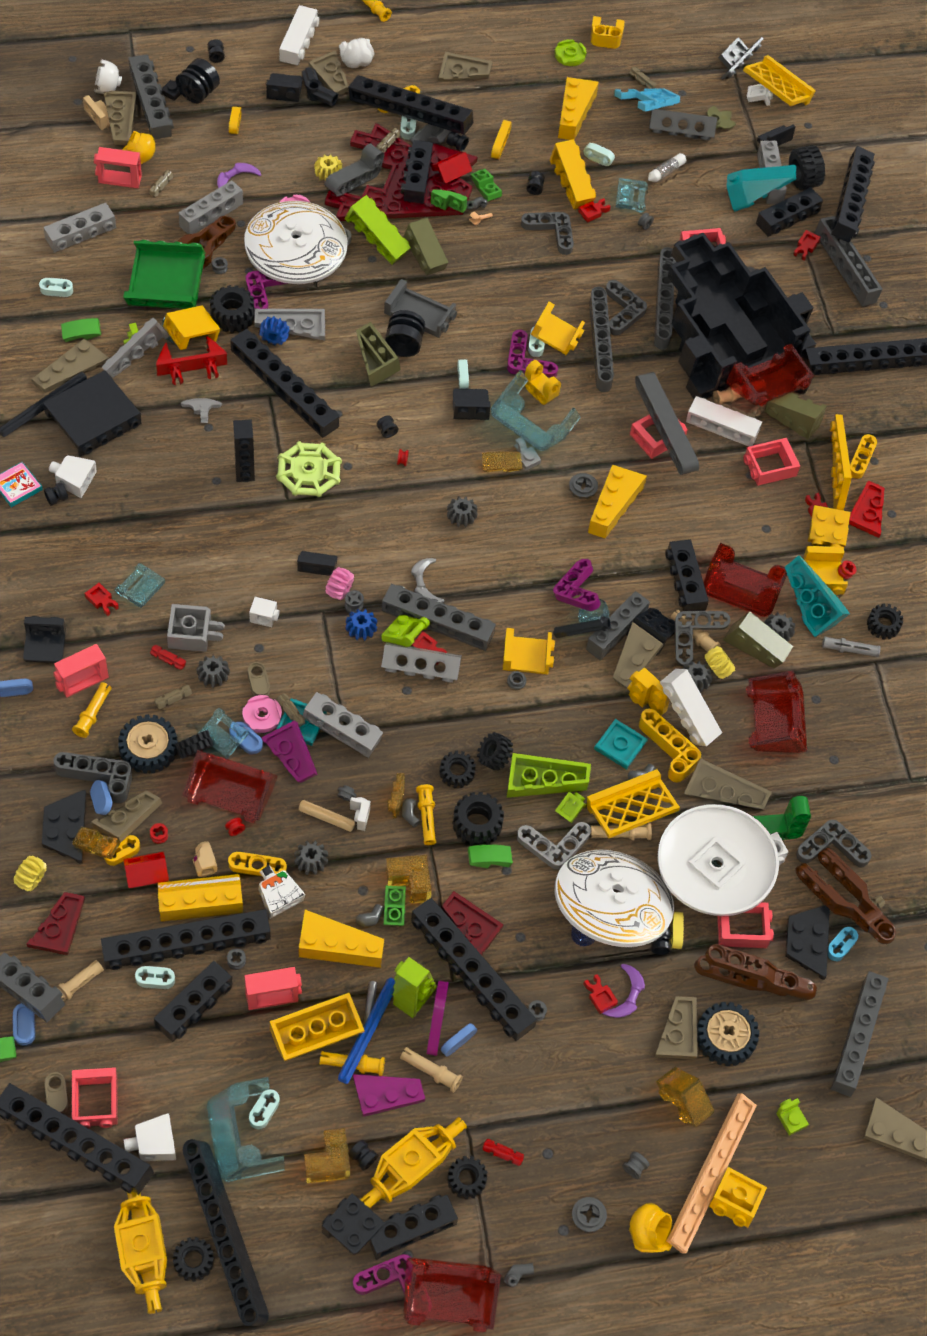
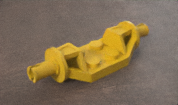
(411, 1160)
(142, 1248)

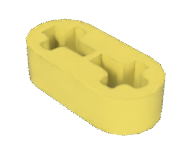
(677, 930)

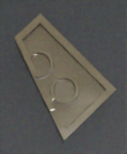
(330, 72)
(636, 654)
(128, 818)
(680, 1032)

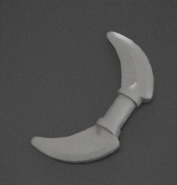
(417, 572)

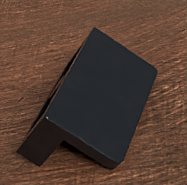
(781, 135)
(316, 563)

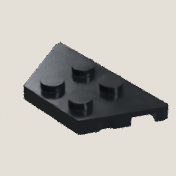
(62, 823)
(809, 939)

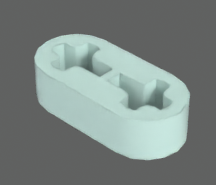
(407, 125)
(599, 154)
(56, 287)
(535, 341)
(463, 377)
(156, 982)
(260, 1106)

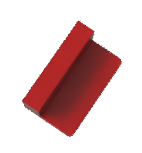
(453, 167)
(146, 869)

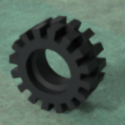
(885, 612)
(196, 742)
(491, 743)
(457, 780)
(467, 1164)
(193, 1272)

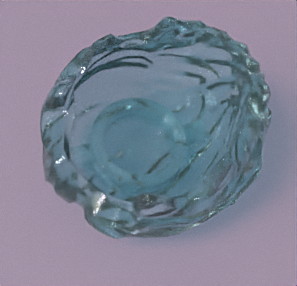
(585, 615)

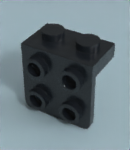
(284, 87)
(471, 404)
(656, 625)
(44, 639)
(352, 1224)

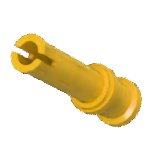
(378, 8)
(88, 717)
(426, 807)
(366, 1063)

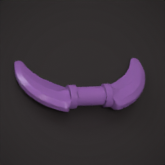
(238, 168)
(629, 1005)

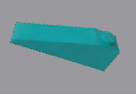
(751, 184)
(816, 600)

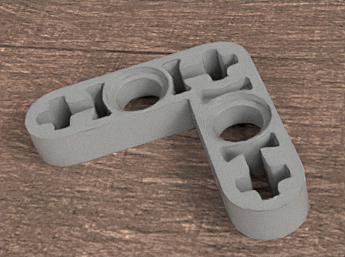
(552, 849)

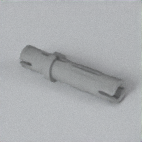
(830, 643)

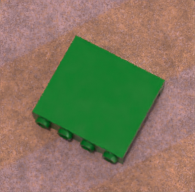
(165, 275)

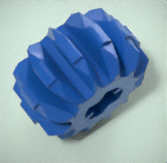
(274, 330)
(361, 624)

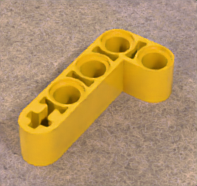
(651, 724)

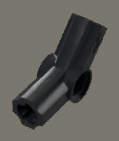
(315, 90)

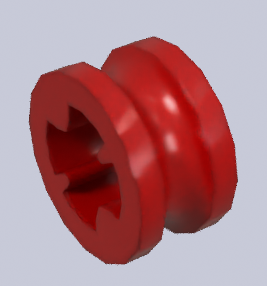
(402, 457)
(851, 569)
(235, 826)
(161, 838)

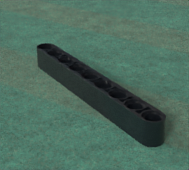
(232, 1238)

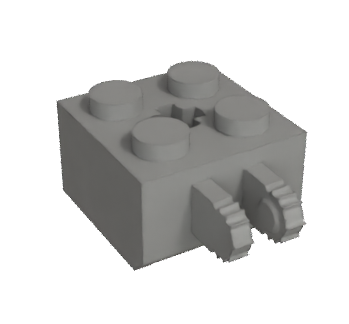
(191, 628)

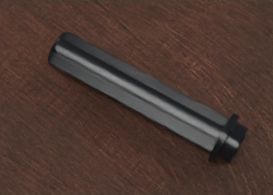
(583, 627)

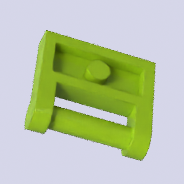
(404, 630)

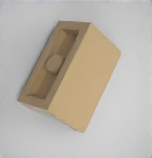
(97, 112)

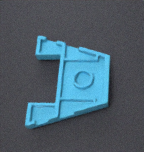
(650, 98)

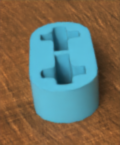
(845, 946)

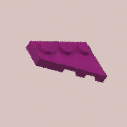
(291, 749)
(384, 1093)

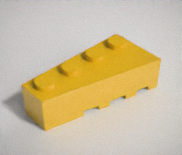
(577, 101)
(573, 173)
(617, 495)
(338, 942)

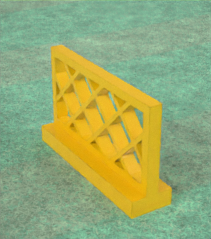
(780, 81)
(625, 793)

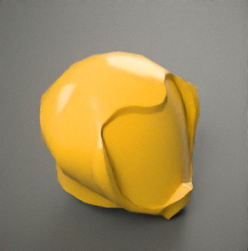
(141, 143)
(650, 1229)

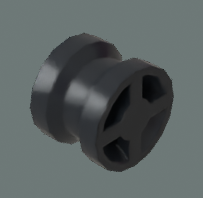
(387, 426)

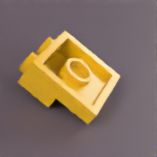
(828, 527)
(647, 689)
(737, 1198)

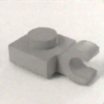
(529, 457)

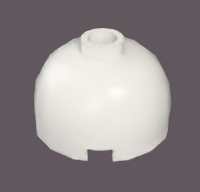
(107, 77)

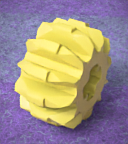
(326, 166)
(719, 662)
(30, 873)

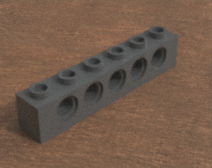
(150, 96)
(849, 264)
(444, 625)
(859, 1034)

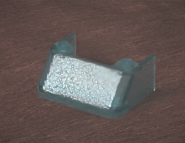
(508, 410)
(232, 1159)

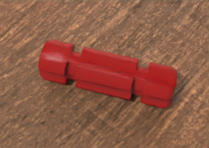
(168, 657)
(503, 1152)

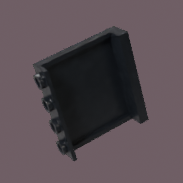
(93, 412)

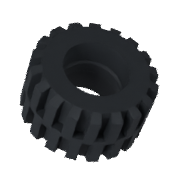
(809, 167)
(232, 298)
(481, 805)

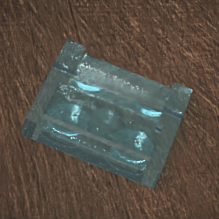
(625, 194)
(143, 589)
(223, 742)

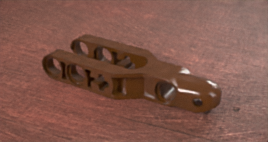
(211, 236)
(866, 915)
(765, 978)

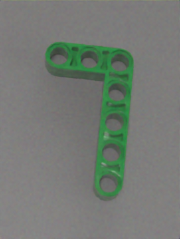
(791, 823)

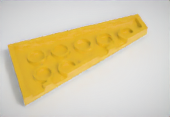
(841, 466)

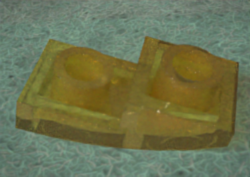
(504, 460)
(395, 803)
(95, 843)

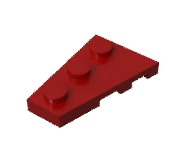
(868, 510)

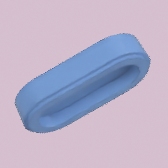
(15, 687)
(252, 743)
(101, 797)
(23, 1025)
(458, 1039)

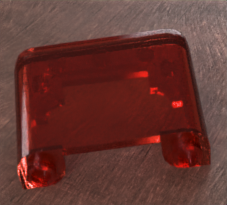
(772, 378)
(743, 585)
(778, 713)
(229, 785)
(451, 1293)

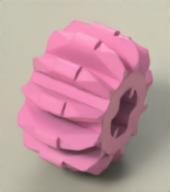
(339, 583)

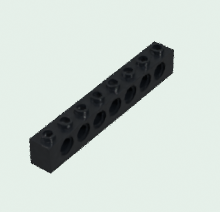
(411, 104)
(853, 194)
(866, 356)
(285, 383)
(431, 912)
(176, 934)
(133, 1181)

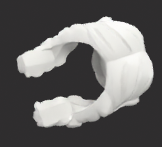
(356, 52)

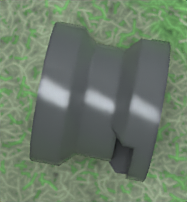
(352, 597)
(636, 1165)

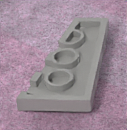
(302, 322)
(135, 347)

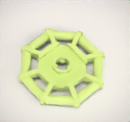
(308, 477)

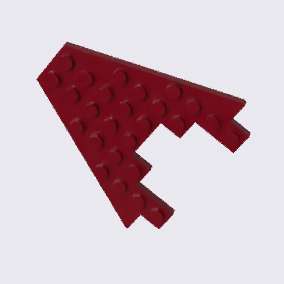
(390, 198)

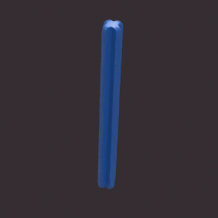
(369, 1027)

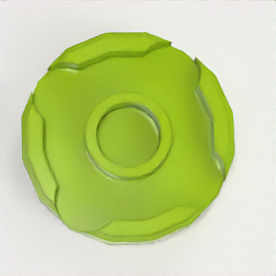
(570, 53)

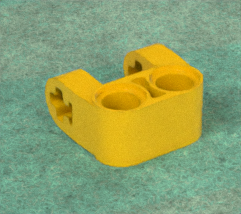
(606, 35)
(539, 385)

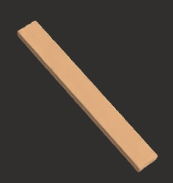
(711, 1173)

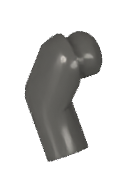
(476, 203)
(633, 774)
(407, 812)
(372, 918)
(516, 1272)

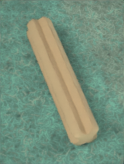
(326, 815)

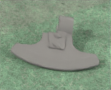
(201, 406)

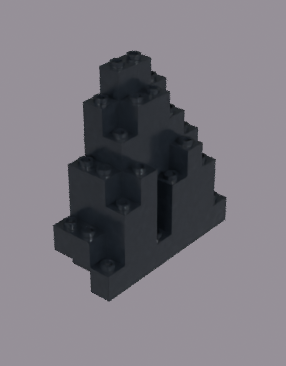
(730, 314)

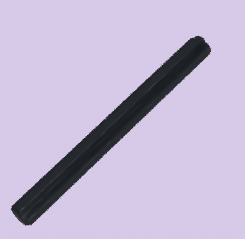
(38, 407)

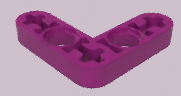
(261, 282)
(522, 361)
(566, 590)
(437, 1018)
(395, 1275)

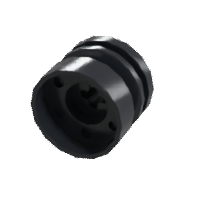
(197, 80)
(405, 333)

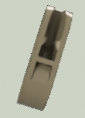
(259, 684)
(57, 1097)

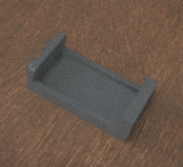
(434, 313)

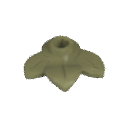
(723, 118)

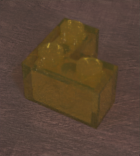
(411, 872)
(687, 1095)
(332, 1163)

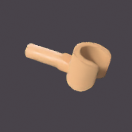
(476, 219)

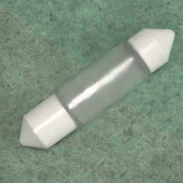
(667, 168)

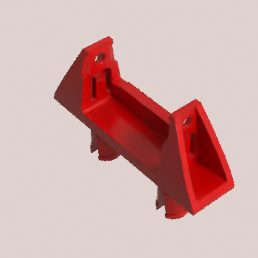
(215, 357)

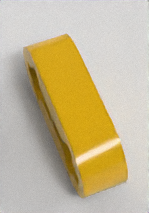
(235, 120)
(124, 851)

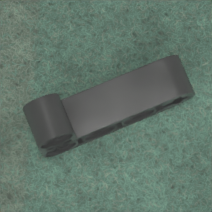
(357, 173)
(64, 767)

